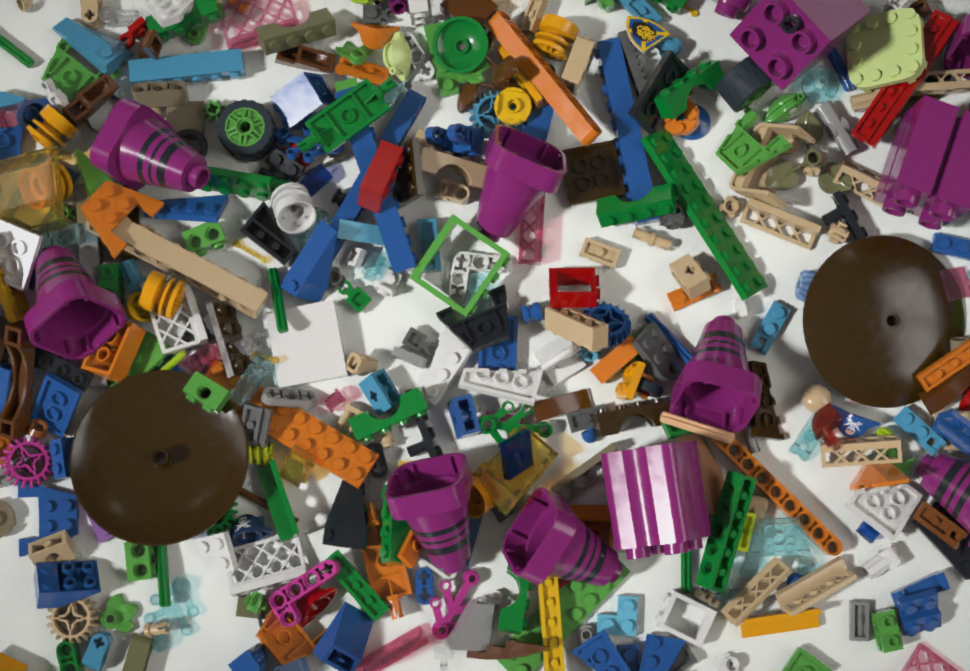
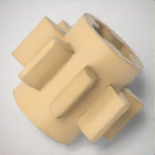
(837, 232)

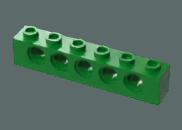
(726, 531)

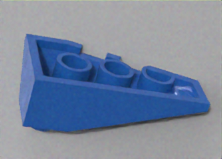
(310, 272)

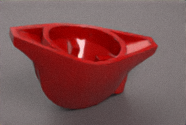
(315, 603)

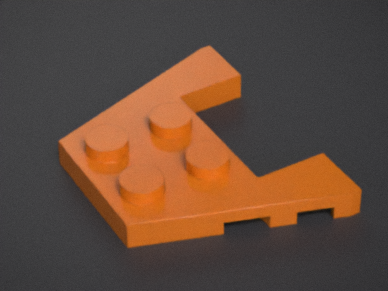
(110, 207)
(283, 642)

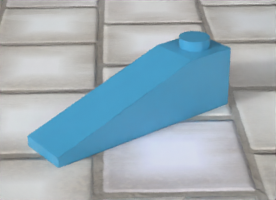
(98, 48)

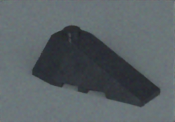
(346, 519)

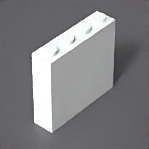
(310, 349)

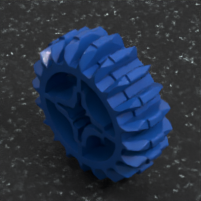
(618, 322)

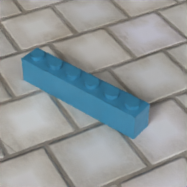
(189, 67)

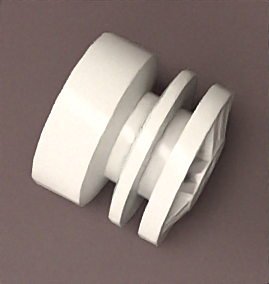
(293, 208)

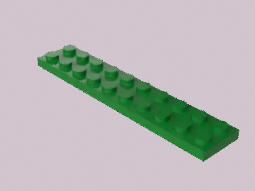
(704, 213)

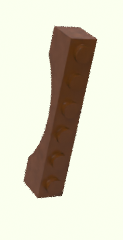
(16, 412)

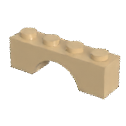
(472, 172)

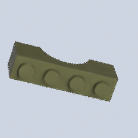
(278, 38)

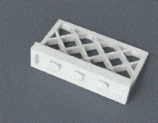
(194, 321)
(269, 580)

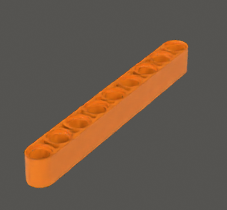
(544, 78)
(784, 495)

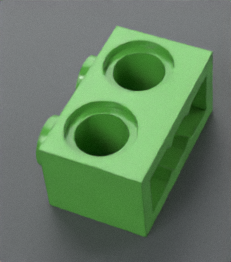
(203, 232)
(134, 560)
(886, 630)

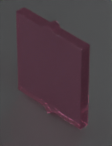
(955, 283)

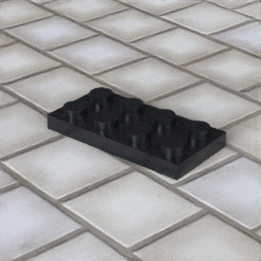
(644, 108)
(957, 558)

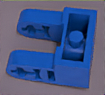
(457, 139)

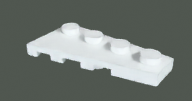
(445, 366)

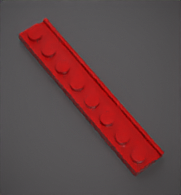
(893, 98)

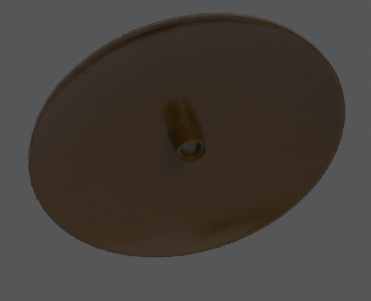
(849, 314)
(118, 468)

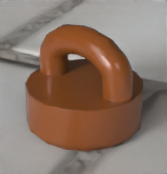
(38, 431)

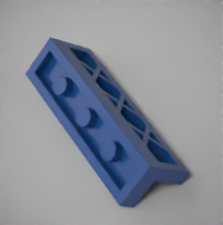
(954, 429)

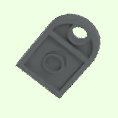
(658, 353)

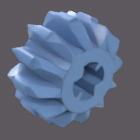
(803, 284)

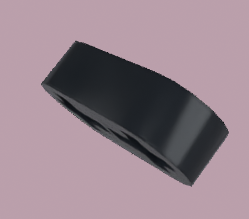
(382, 461)

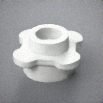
(736, 660)

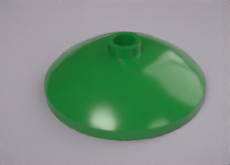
(451, 36)

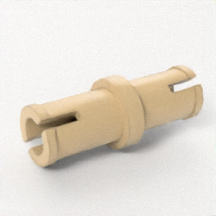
(651, 238)

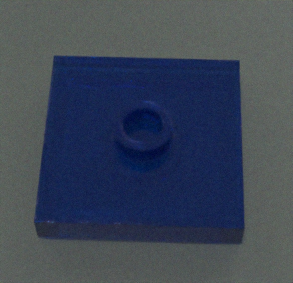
(516, 454)

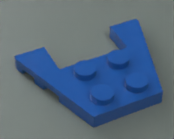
(56, 512)

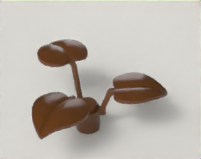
(501, 79)

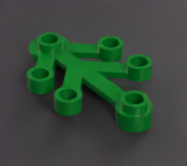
(511, 423)

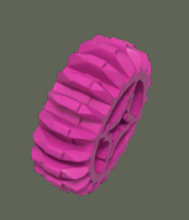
(31, 470)

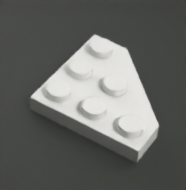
(168, 11)
(18, 254)
(885, 507)

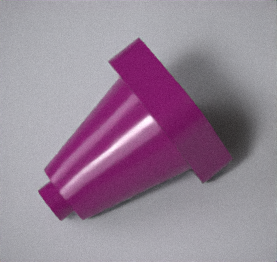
(515, 179)

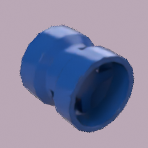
(529, 313)

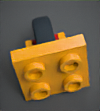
(637, 383)

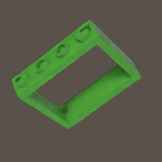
(482, 291)

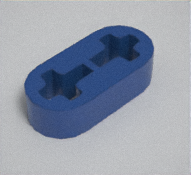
(429, 584)

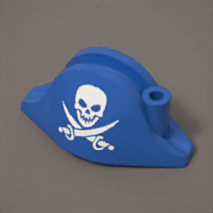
(854, 425)

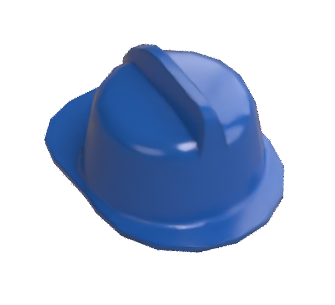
(30, 110)

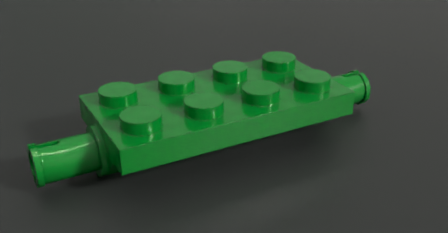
(347, 116)
(242, 183)

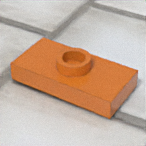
(410, 550)

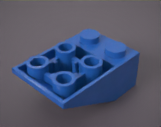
(65, 582)
(345, 639)

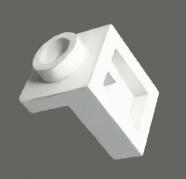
(388, 283)

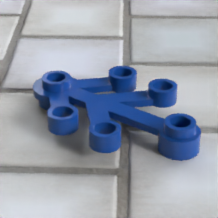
(283, 137)

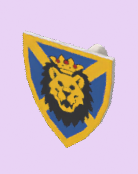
(644, 32)

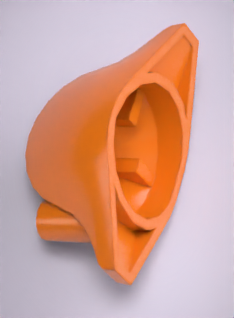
(375, 35)

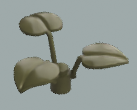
(782, 175)

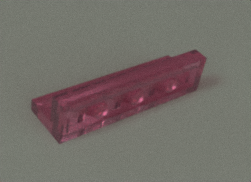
(538, 240)

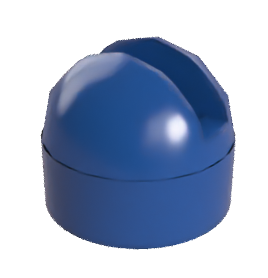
(589, 435)

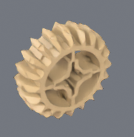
(73, 624)

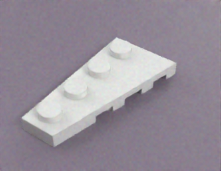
(510, 385)

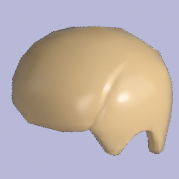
(815, 397)

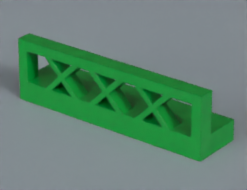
(278, 501)
(358, 587)

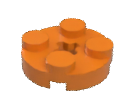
(688, 125)

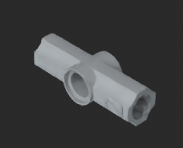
(837, 128)

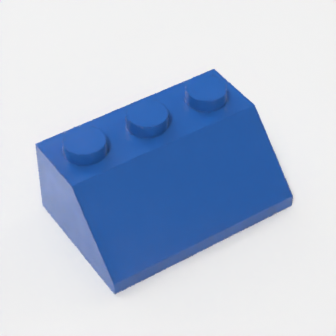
(251, 660)

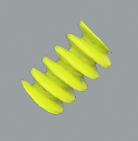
(261, 454)

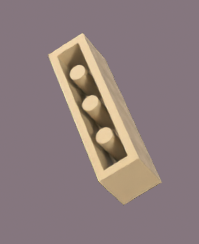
(577, 328)

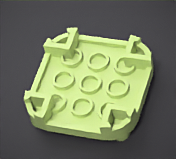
(886, 49)

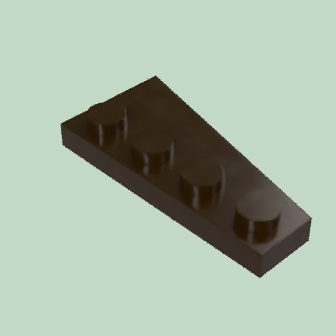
(764, 421)

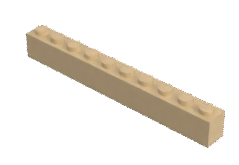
(190, 267)

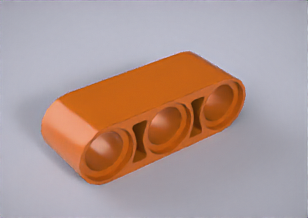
(614, 360)

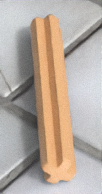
(697, 427)

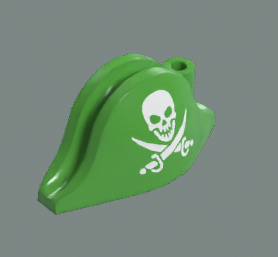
(784, 108)

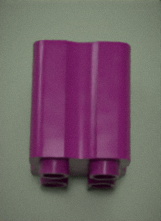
(656, 499)

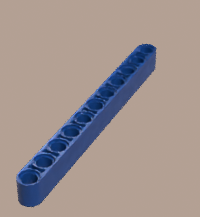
(394, 133)

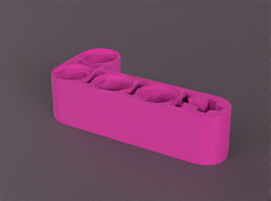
(306, 587)

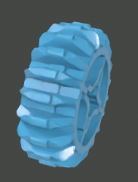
(486, 116)

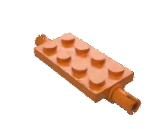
(387, 580)

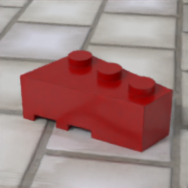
(380, 175)

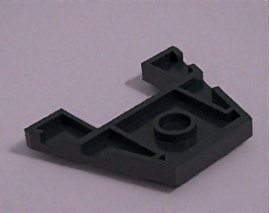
(483, 328)

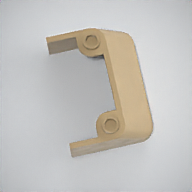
(753, 182)

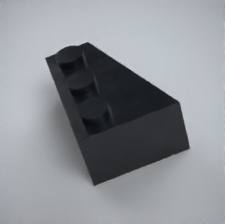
(267, 235)

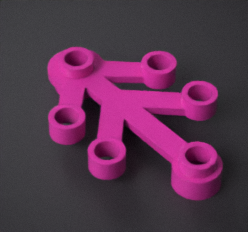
(453, 607)

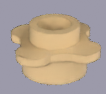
(729, 201)

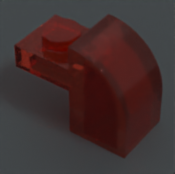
(823, 423)

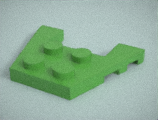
(69, 73)
(743, 152)

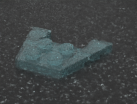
(778, 538)

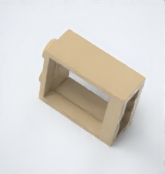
(577, 63)

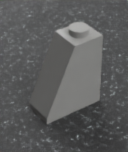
(473, 627)

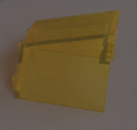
(33, 190)

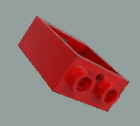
(573, 276)

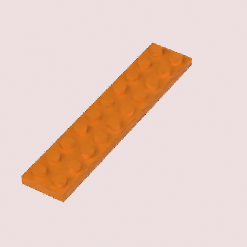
(295, 426)

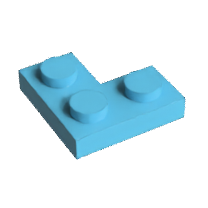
(624, 622)

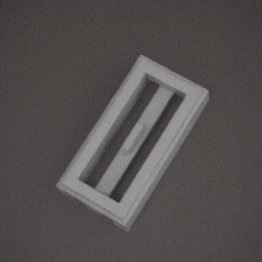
(866, 604)

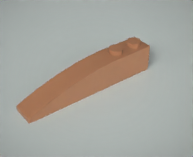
(710, 471)

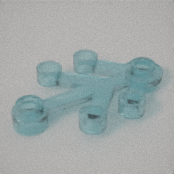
(173, 611)

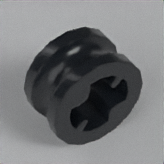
(785, 26)
(339, 197)

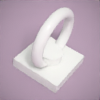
(559, 359)

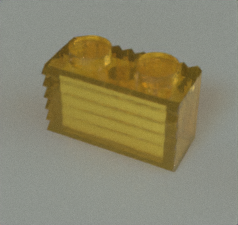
(297, 466)

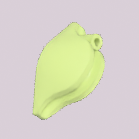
(398, 56)

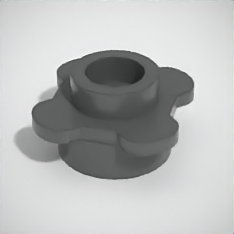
(335, 272)

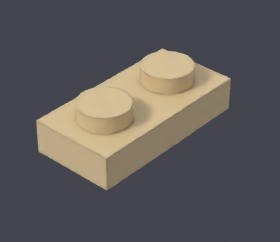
(533, 16)
(599, 253)

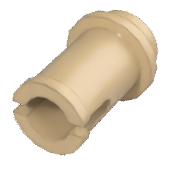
(387, 440)
(151, 629)

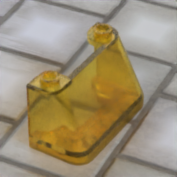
(508, 493)

